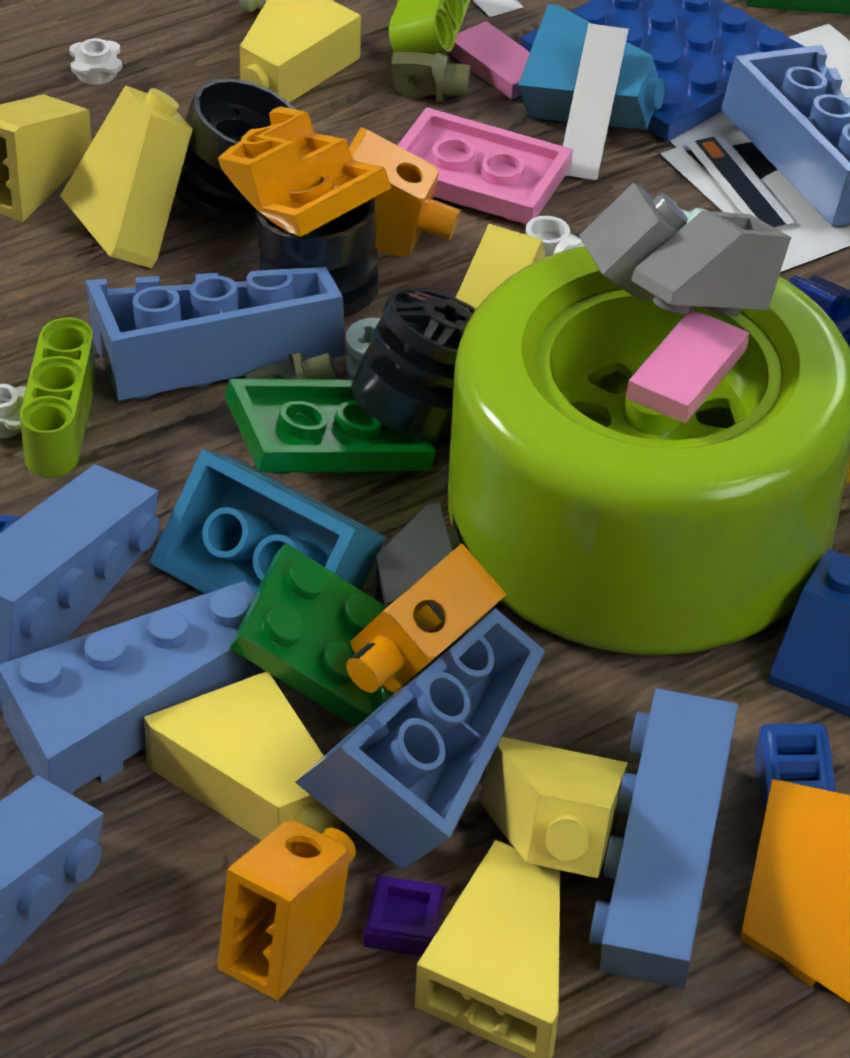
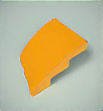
(298, 174)
(803, 886)

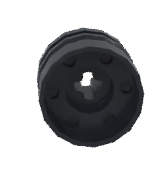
(219, 118)
(340, 245)
(411, 366)

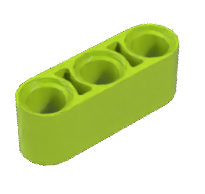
(426, 25)
(58, 397)

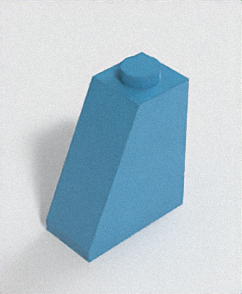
(554, 65)

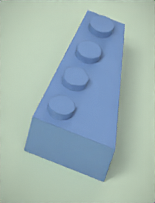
(798, 121)
(212, 329)
(69, 557)
(85, 700)
(423, 750)
(667, 838)
(44, 855)

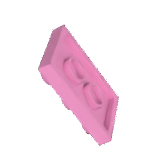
(488, 165)

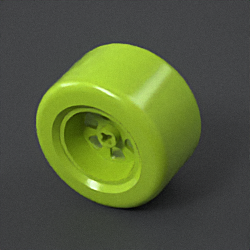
(618, 515)

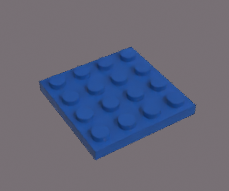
(691, 51)

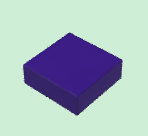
(404, 915)

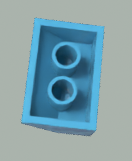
(239, 518)

